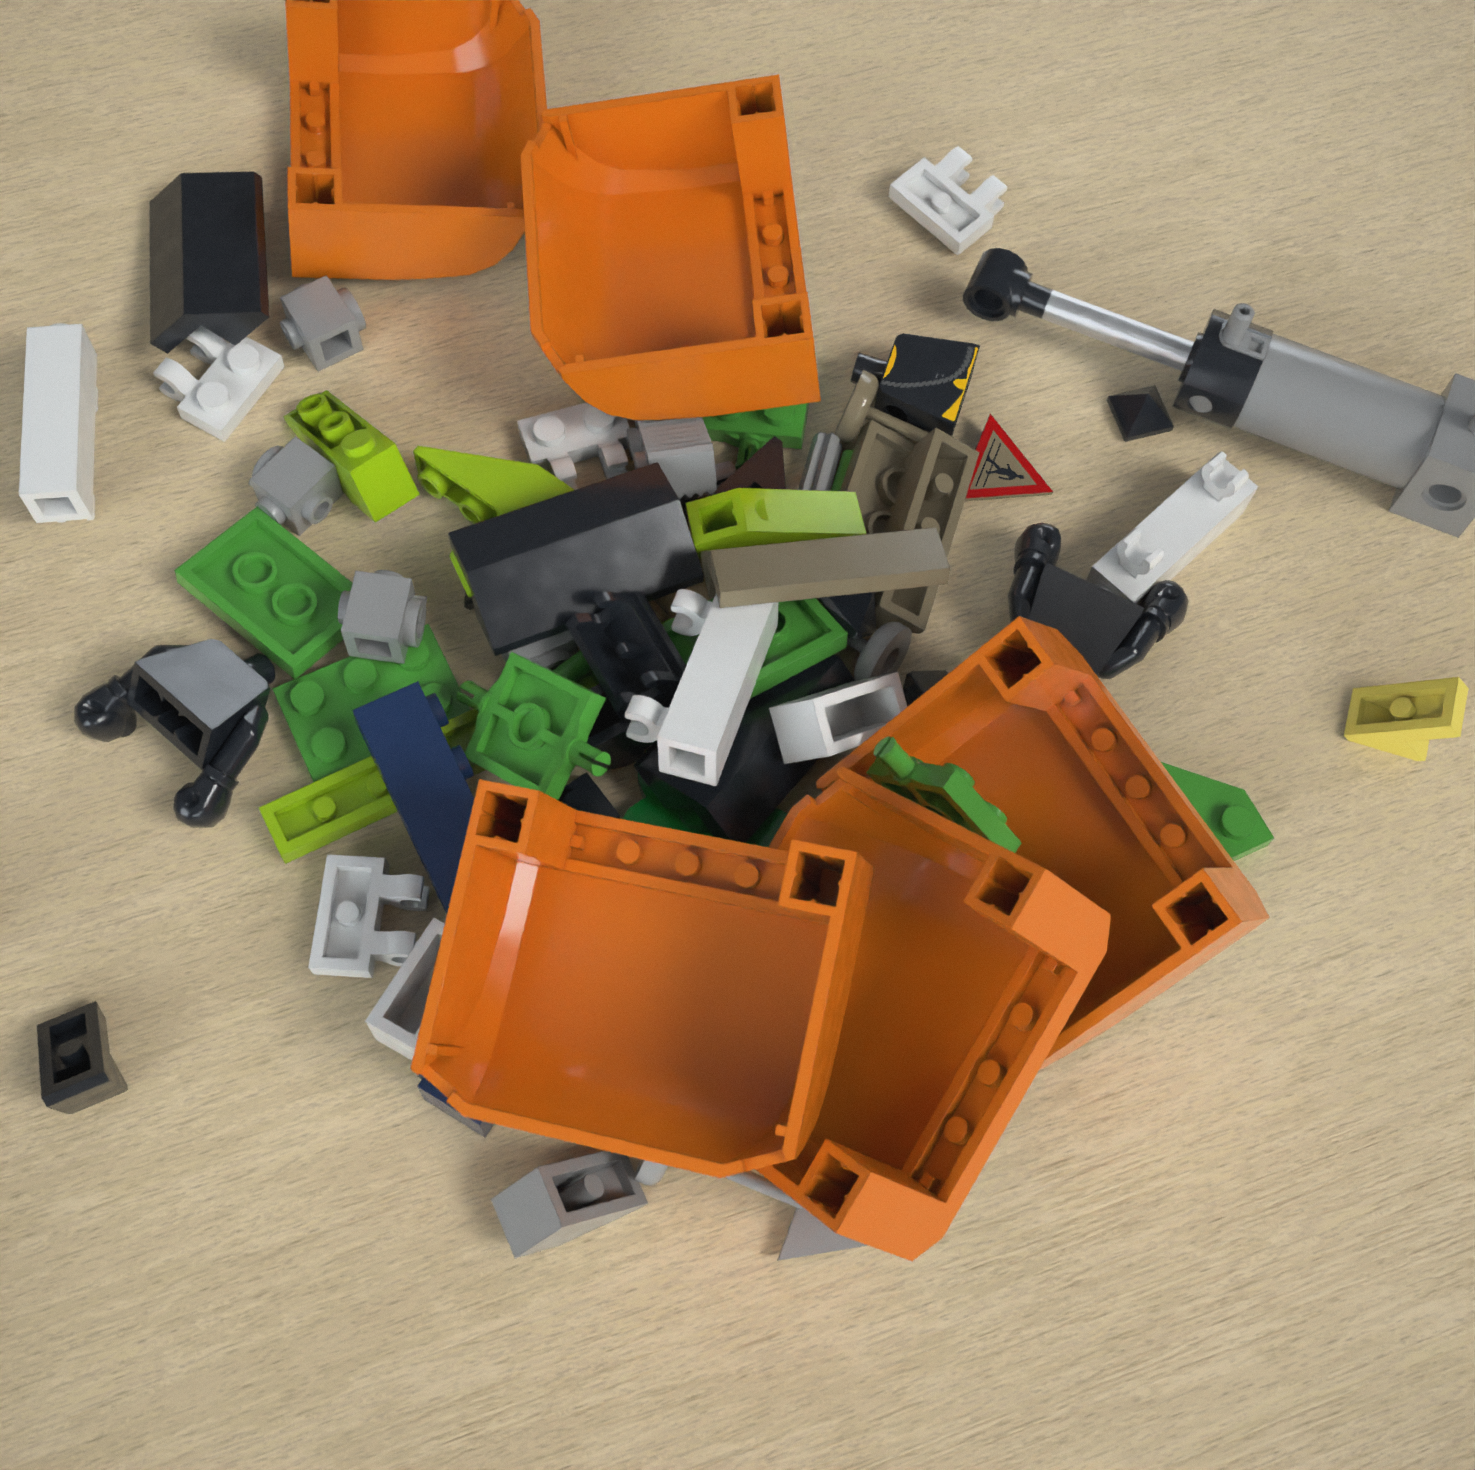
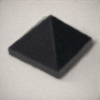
(1140, 413)
(853, 612)

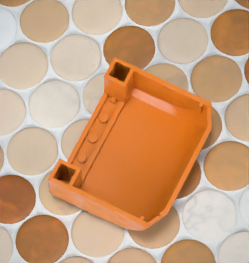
(409, 134)
(670, 253)
(1087, 807)
(641, 984)
(946, 1017)

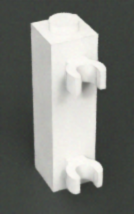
(58, 424)
(1175, 531)
(713, 690)

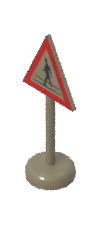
(1000, 467)

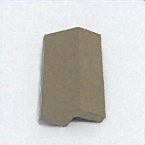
(909, 489)
(825, 567)

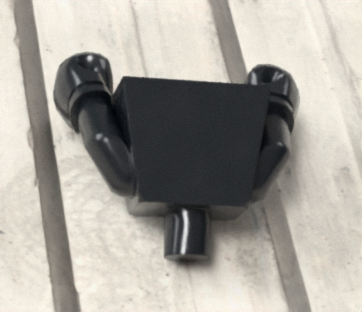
(1099, 624)
(201, 703)

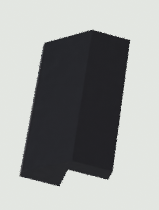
(207, 257)
(555, 555)
(754, 771)

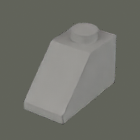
(567, 1201)

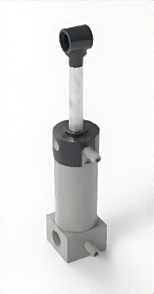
(1281, 393)

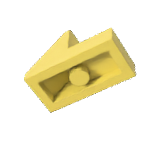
(1406, 715)

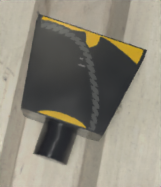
(922, 380)

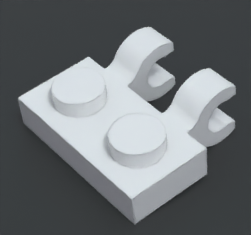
(940, 204)
(227, 388)
(575, 435)
(350, 916)

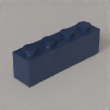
(421, 777)

